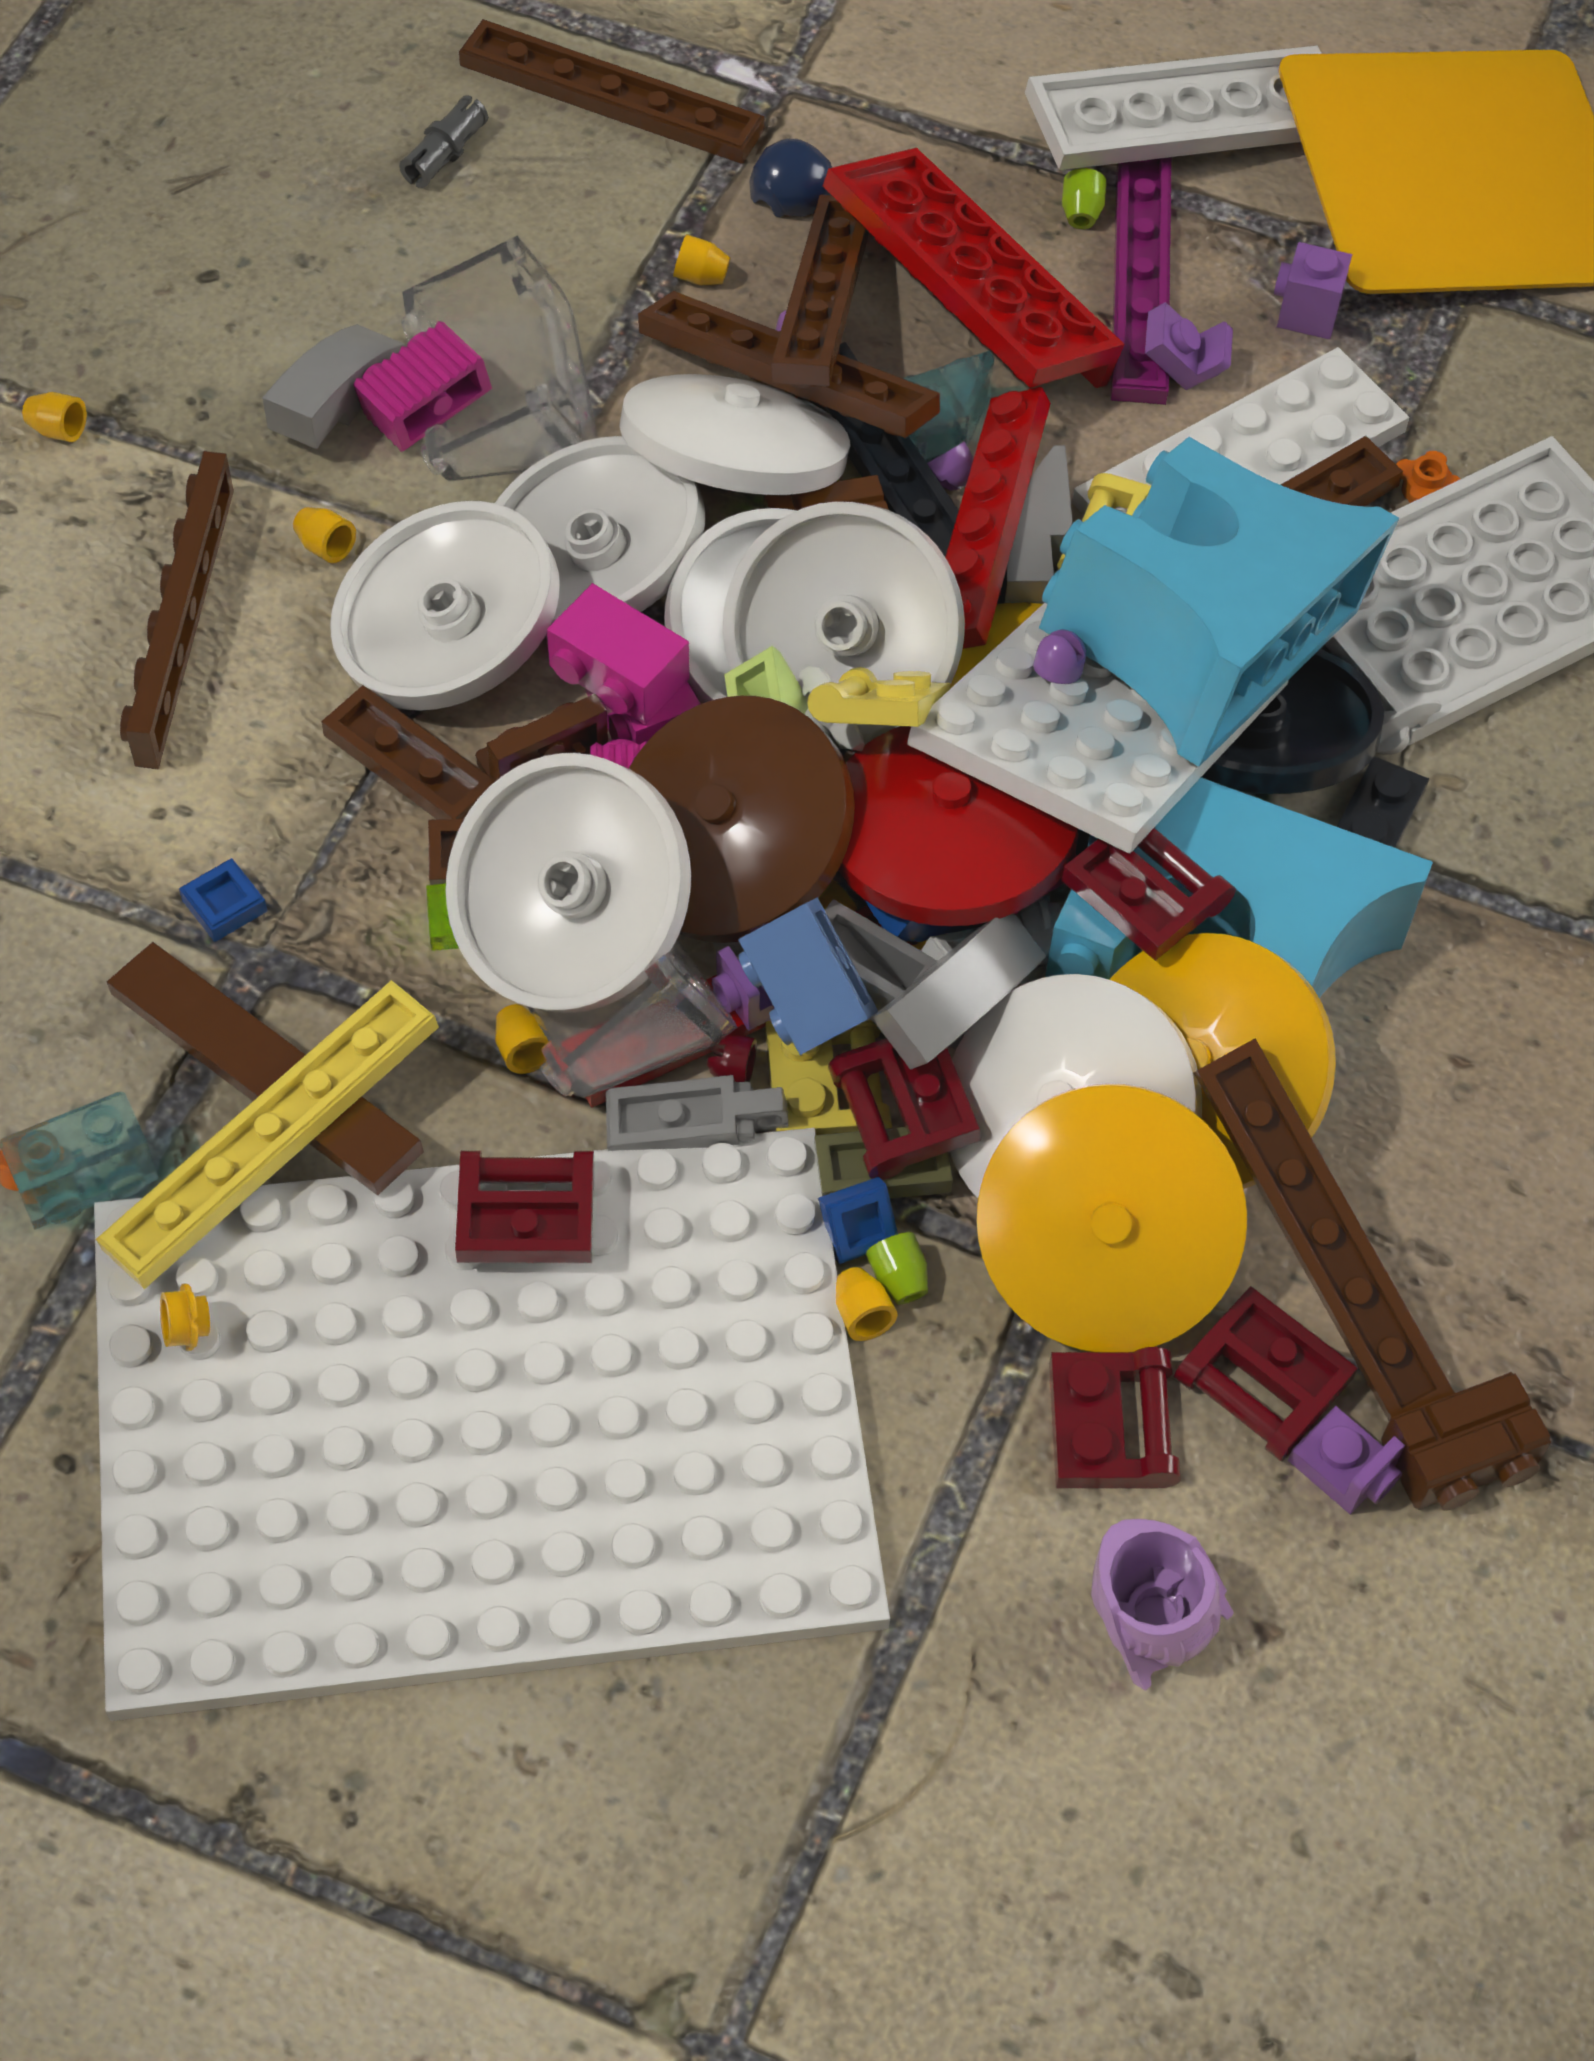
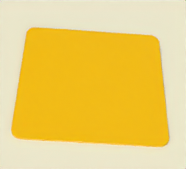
(1450, 166)

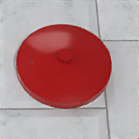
(943, 842)

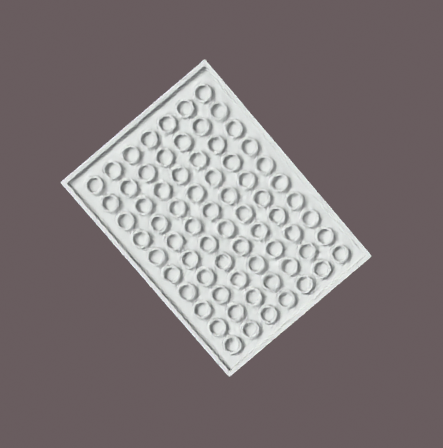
(481, 1461)

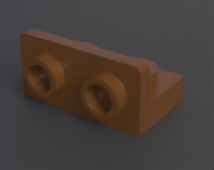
(566, 730)

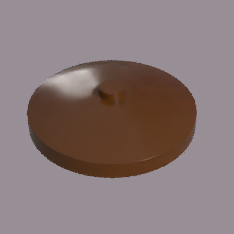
(758, 806)

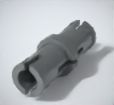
(443, 141)

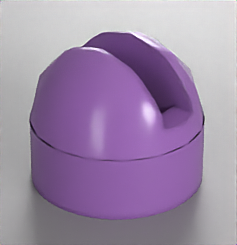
(953, 467)
(1060, 657)

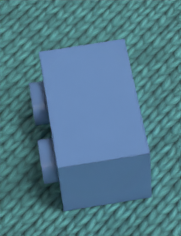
(806, 977)

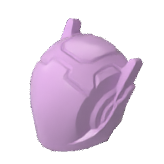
(1156, 1595)

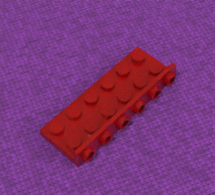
(975, 268)

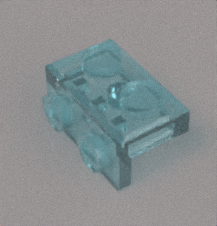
(79, 1160)

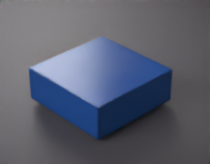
(223, 900)
(858, 1218)

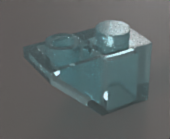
(963, 397)

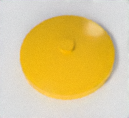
(1236, 991)
(1111, 1218)

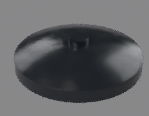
(1309, 735)

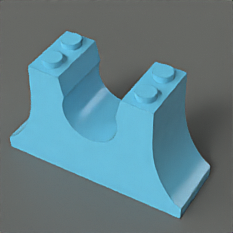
(1213, 589)
(1299, 884)

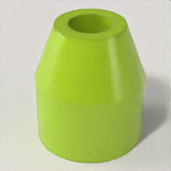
(1083, 197)
(900, 1267)

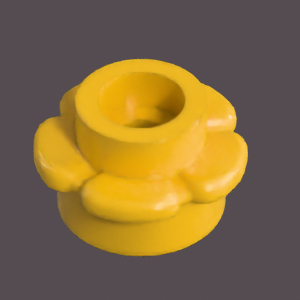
(184, 1317)

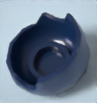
(789, 177)

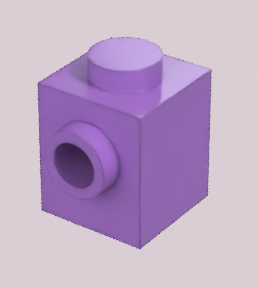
(1312, 289)

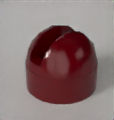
(734, 1057)

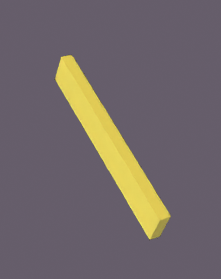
(266, 1134)

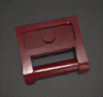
(1142, 899)
(926, 1096)
(525, 1223)
(1280, 1358)
(1090, 1419)

